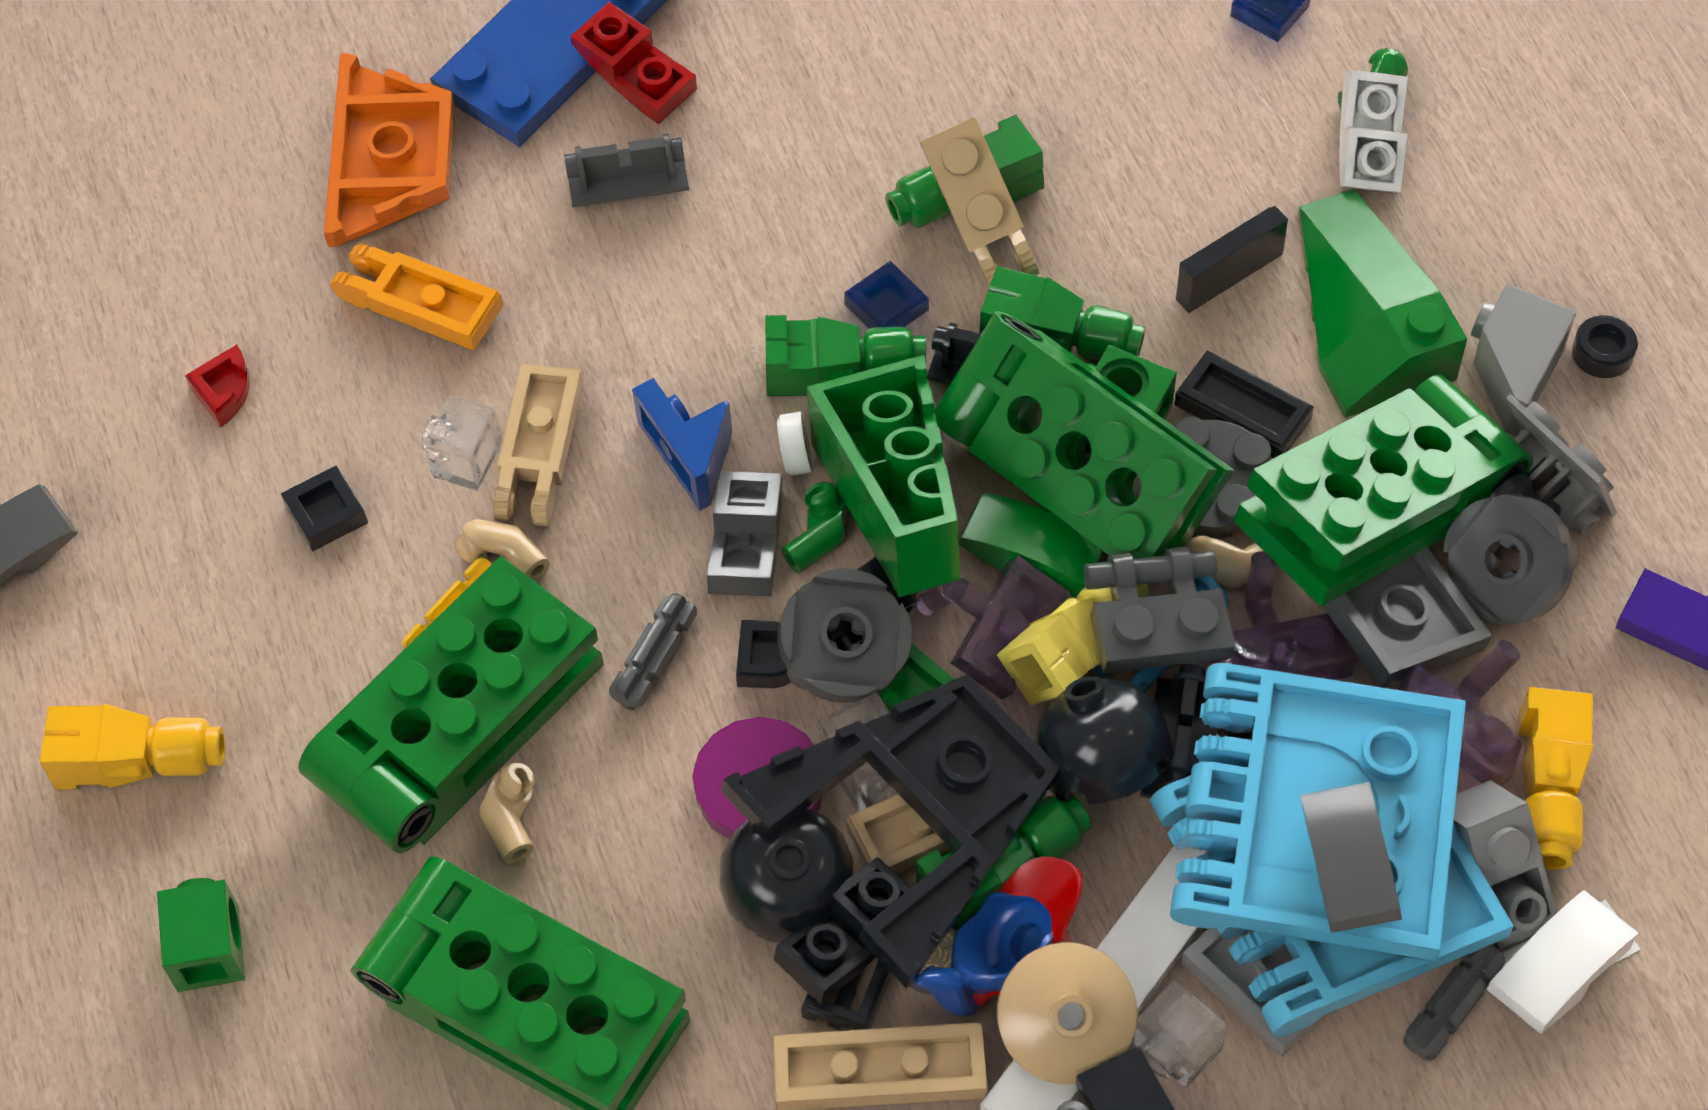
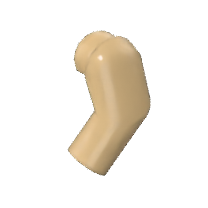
(501, 539)
(503, 810)

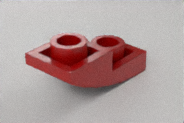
(625, 57)

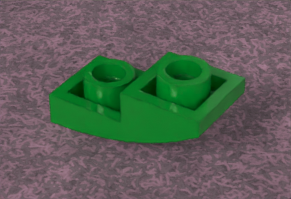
(1009, 528)

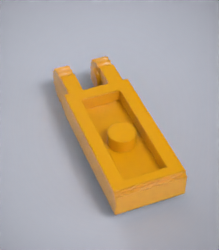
(419, 295)

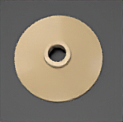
(1039, 989)

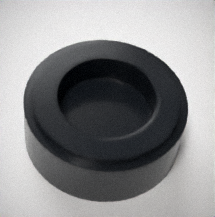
(1604, 346)

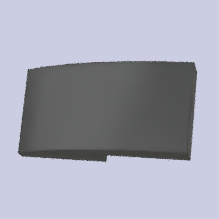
(31, 531)
(1350, 857)

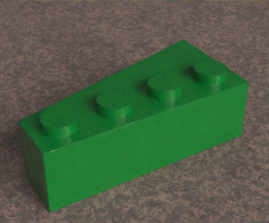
(889, 466)

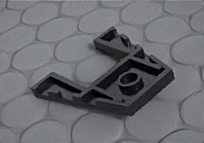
(954, 765)

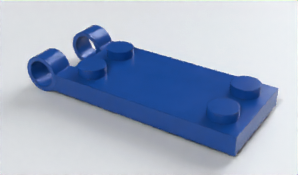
(525, 63)

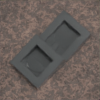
(745, 533)

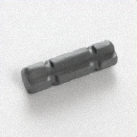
(653, 651)
(1453, 1002)

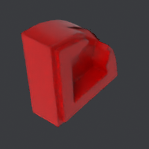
(221, 384)

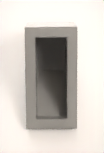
(1519, 348)

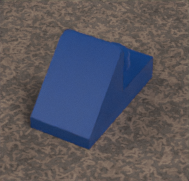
(689, 446)

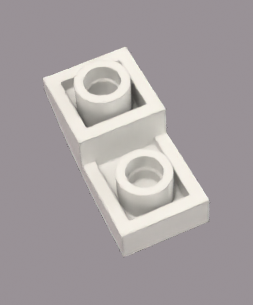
(1371, 131)
(1561, 961)

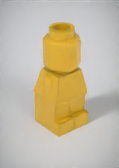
(123, 747)
(1555, 762)

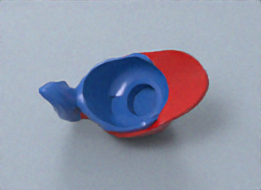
(1014, 921)

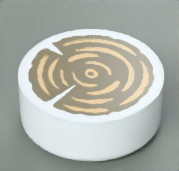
(794, 443)

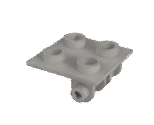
(1580, 483)

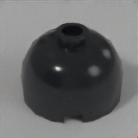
(1103, 739)
(784, 879)

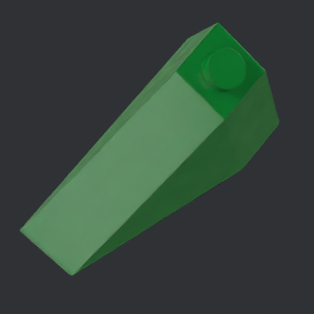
(1372, 307)

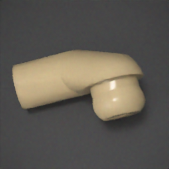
(1232, 562)

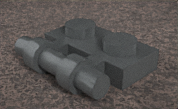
(1161, 628)

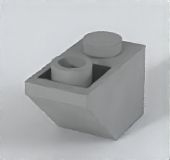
(1506, 848)

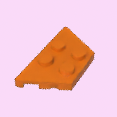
(386, 150)

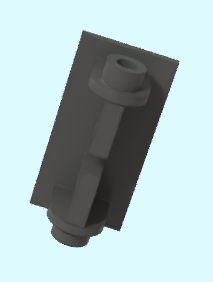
(636, 172)

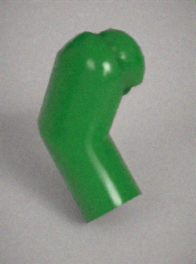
(824, 527)

